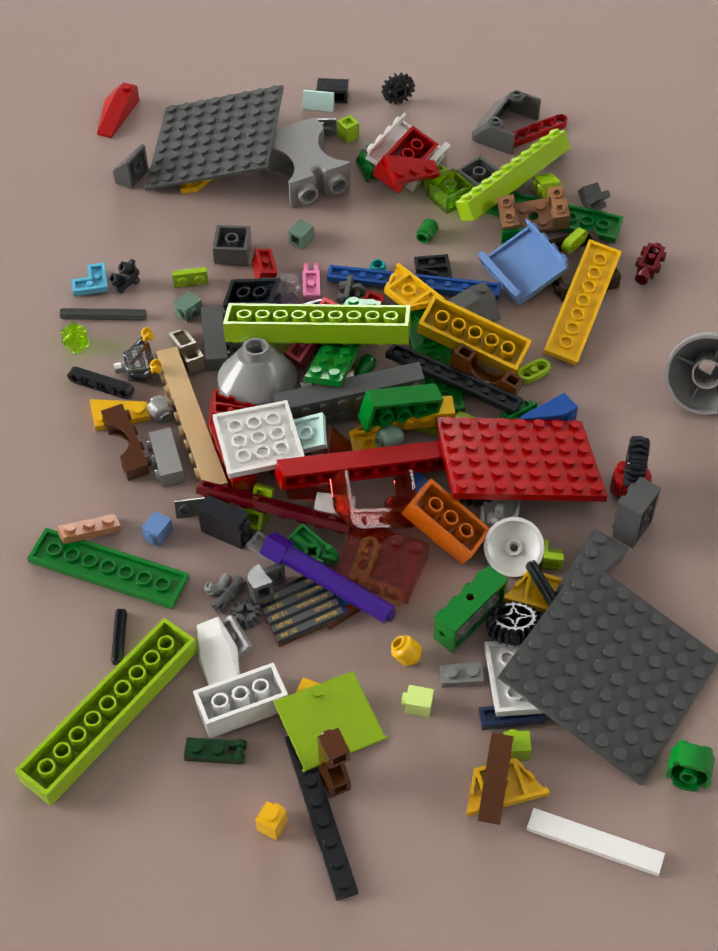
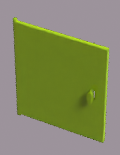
(335, 705)

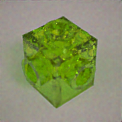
(74, 337)

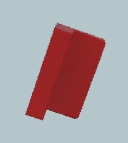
(264, 264)

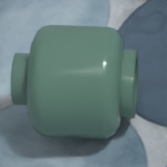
(389, 436)

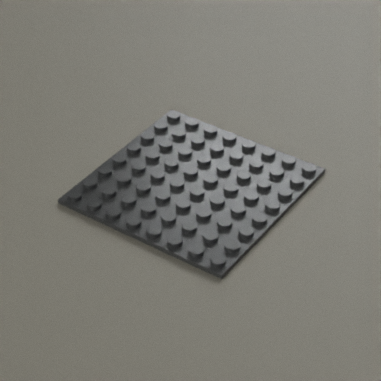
(216, 138)
(610, 670)

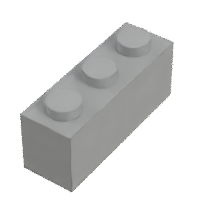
(165, 457)

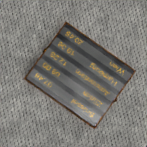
(300, 610)

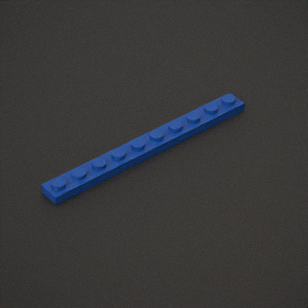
(379, 278)

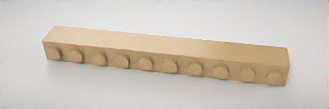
(190, 418)

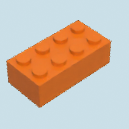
(446, 521)

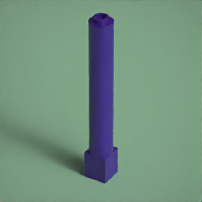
(282, 550)

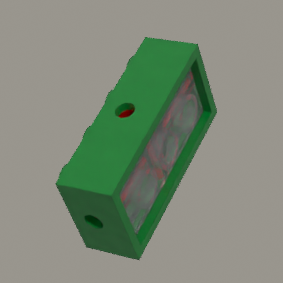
(469, 608)

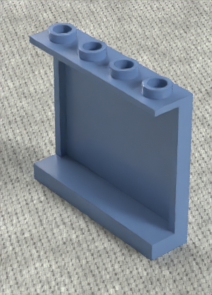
(525, 263)

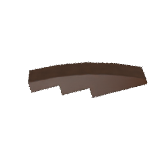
(495, 778)

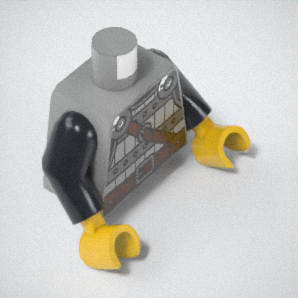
(139, 360)

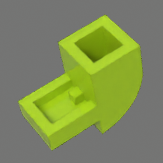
(258, 519)

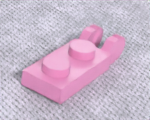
(311, 282)

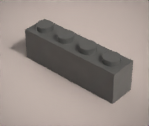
(214, 338)

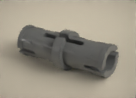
(229, 594)

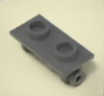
(187, 507)

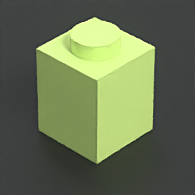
(418, 701)

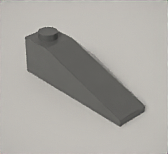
(478, 300)

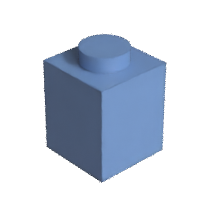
(157, 529)

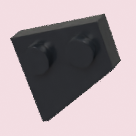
(433, 265)

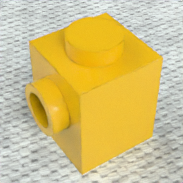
(271, 820)

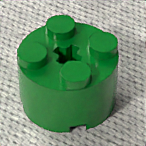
(690, 766)

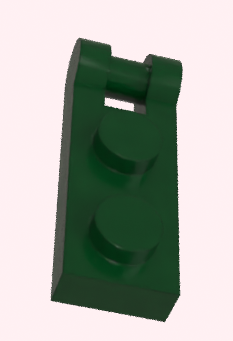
(215, 750)

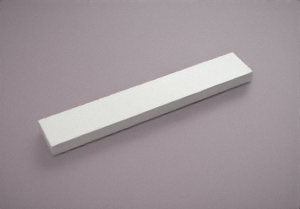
(596, 842)

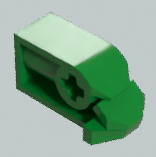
(313, 545)

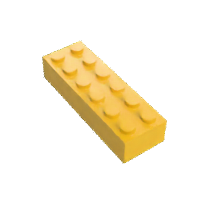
(455, 325)

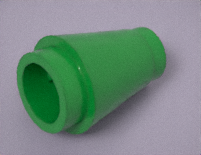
(365, 364)

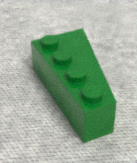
(398, 404)

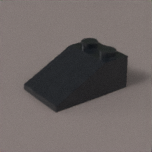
(252, 291)

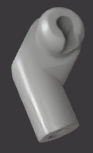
(215, 589)

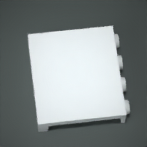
(389, 139)

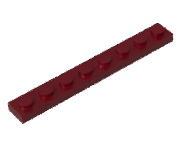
(274, 506)

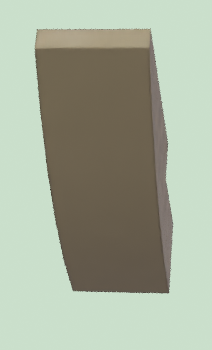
(189, 352)

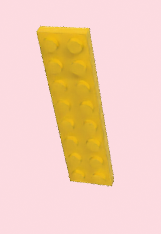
(582, 302)

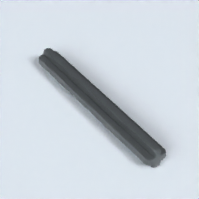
(98, 313)

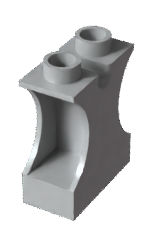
(301, 158)

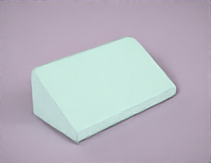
(318, 100)

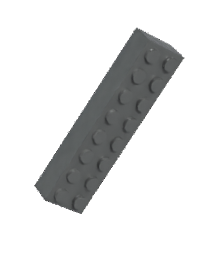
(345, 401)

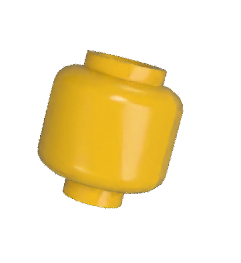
(406, 650)

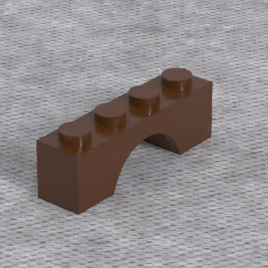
(467, 361)
(132, 460)
(332, 755)

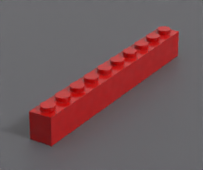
(361, 464)

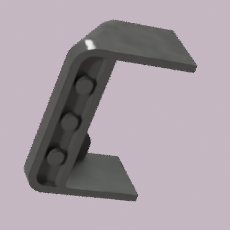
(489, 129)

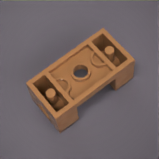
(551, 211)

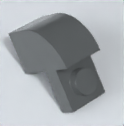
(593, 197)
(262, 581)

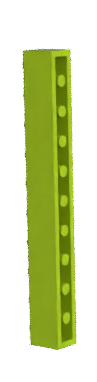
(512, 175)

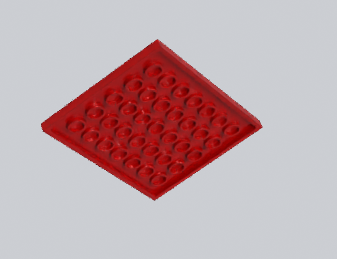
(519, 460)

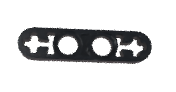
(100, 382)

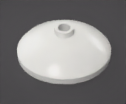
(513, 532)

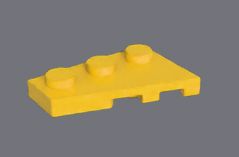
(137, 409)

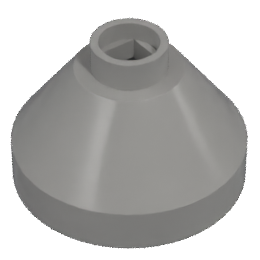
(256, 373)
(686, 382)

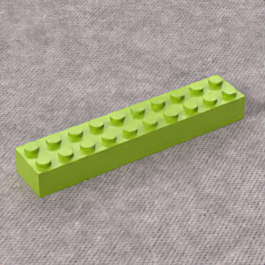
(318, 323)
(106, 712)

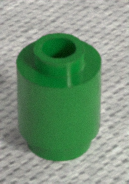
(427, 231)

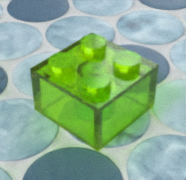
(448, 189)

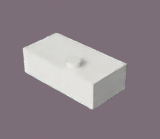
(239, 700)

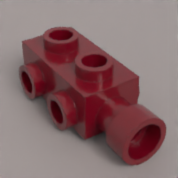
(649, 262)

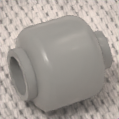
(160, 409)

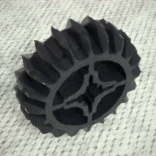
(636, 459)
(511, 623)

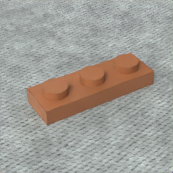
(89, 528)

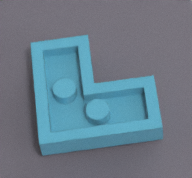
(94, 283)

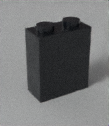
(224, 522)

